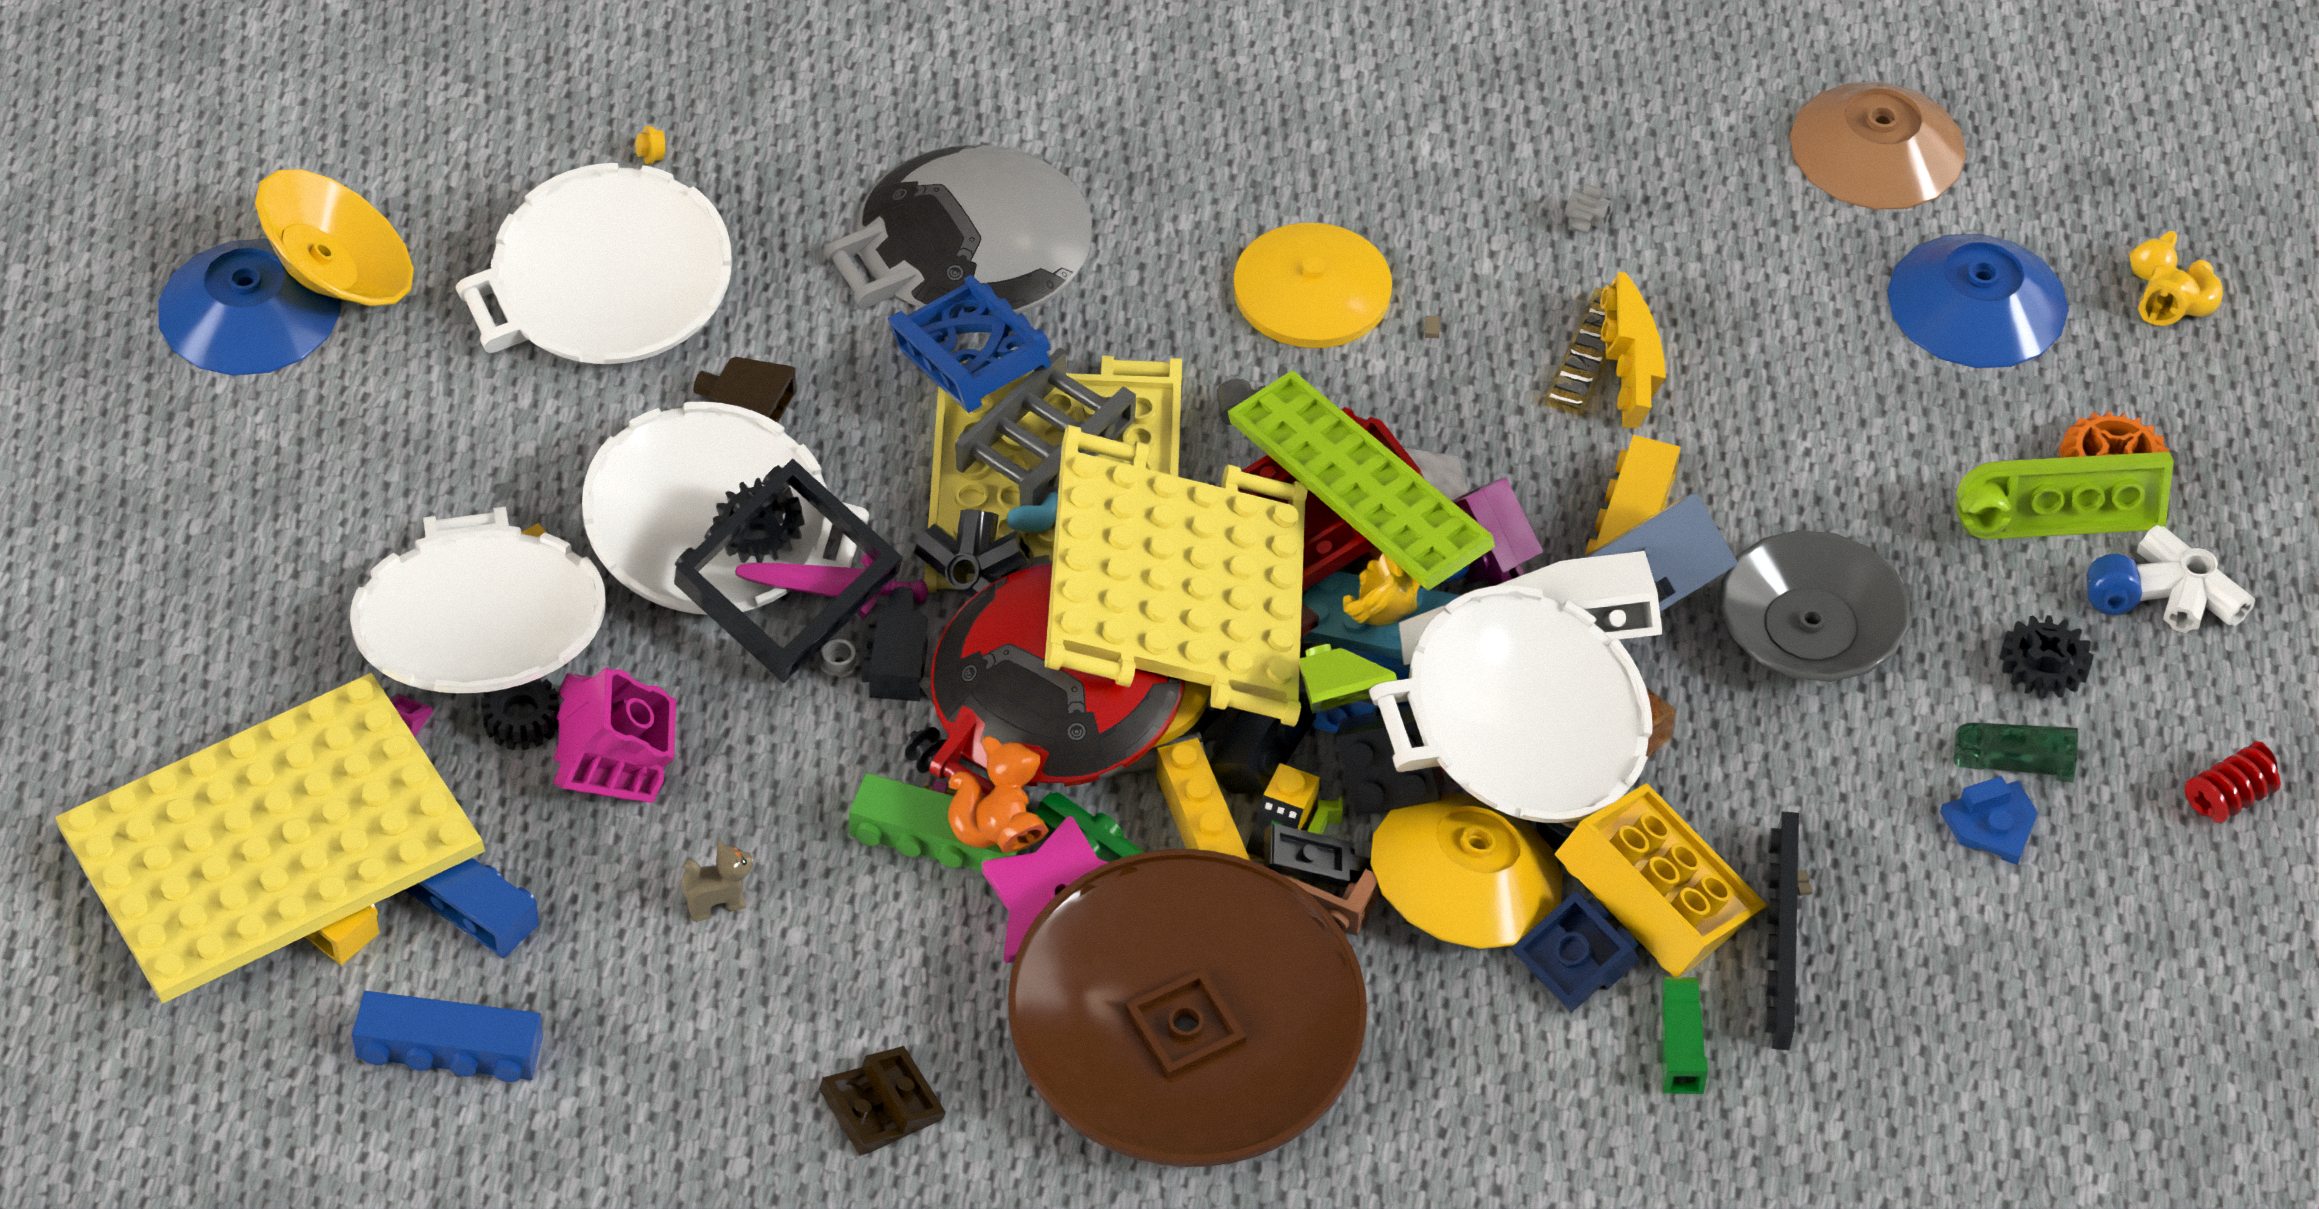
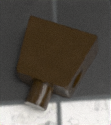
(750, 385)

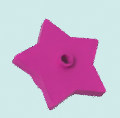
(1033, 879)

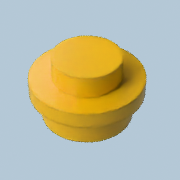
(650, 145)

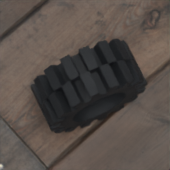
(521, 729)

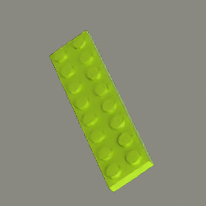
(1361, 480)

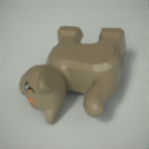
(716, 884)

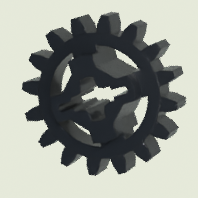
(764, 533)
(2046, 656)

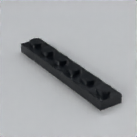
(1782, 944)

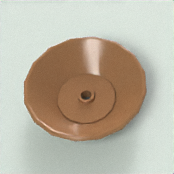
(1877, 145)

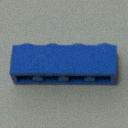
(480, 904)
(447, 1036)

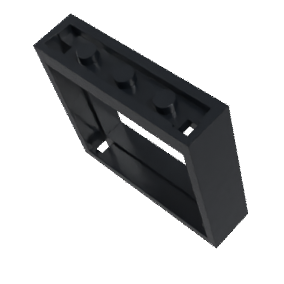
(787, 660)

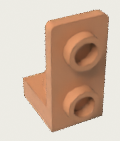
(1356, 903)

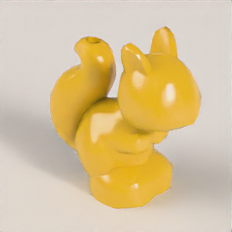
(2172, 291)

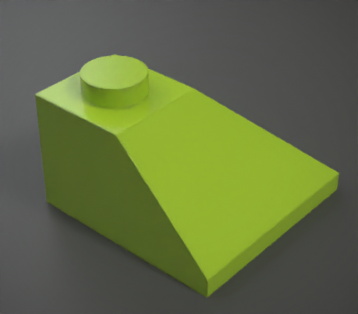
(1339, 677)

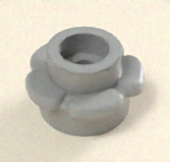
(836, 650)

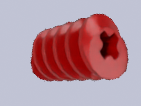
(2234, 783)

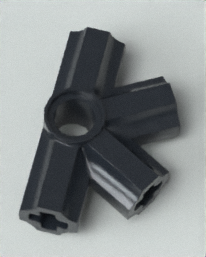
(975, 548)

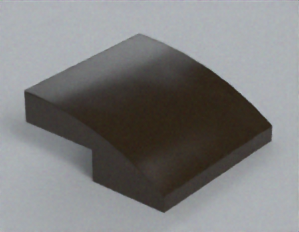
(881, 1100)

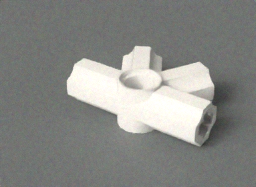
(2189, 581)

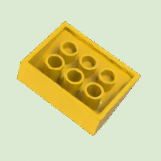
(1659, 879)

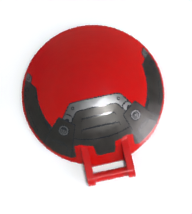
(996, 684)

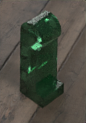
(2017, 748)

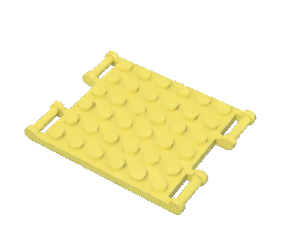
(985, 489)
(1177, 577)

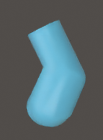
(1034, 518)

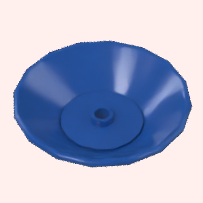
(1977, 300)
(242, 311)

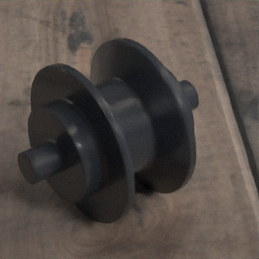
(923, 747)

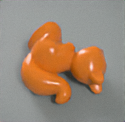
(1001, 814)

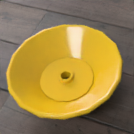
(333, 239)
(1465, 871)

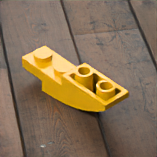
(1635, 344)

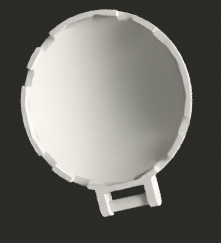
(604, 266)
(659, 489)
(477, 607)
(1522, 705)

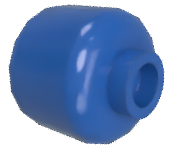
(2114, 584)

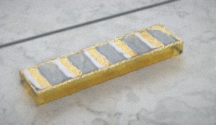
(1581, 363)

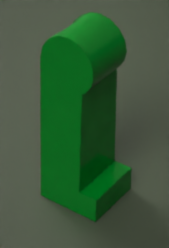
(1682, 1036)

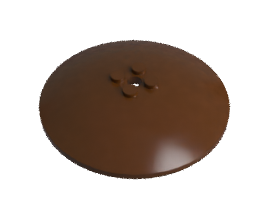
(1199, 941)

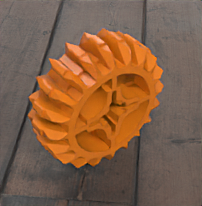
(2110, 437)

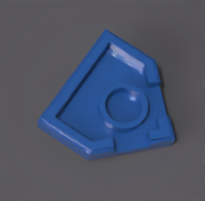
(1992, 818)

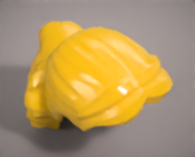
(1384, 594)

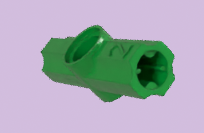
(1099, 830)

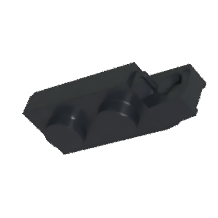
(1312, 856)

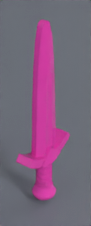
(821, 580)

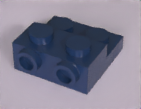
(1577, 951)

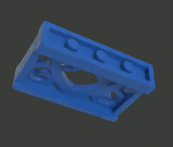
(983, 370)

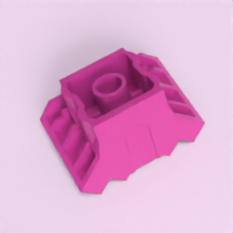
(614, 735)

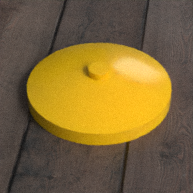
(1312, 285)

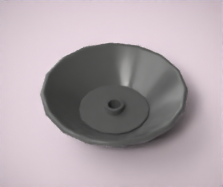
(1818, 579)

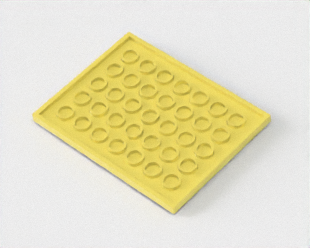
(268, 836)

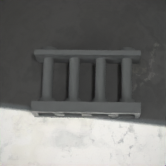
(1109, 421)

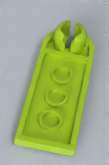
(2065, 495)

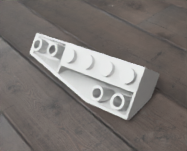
(1609, 587)

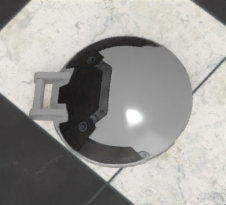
(962, 216)

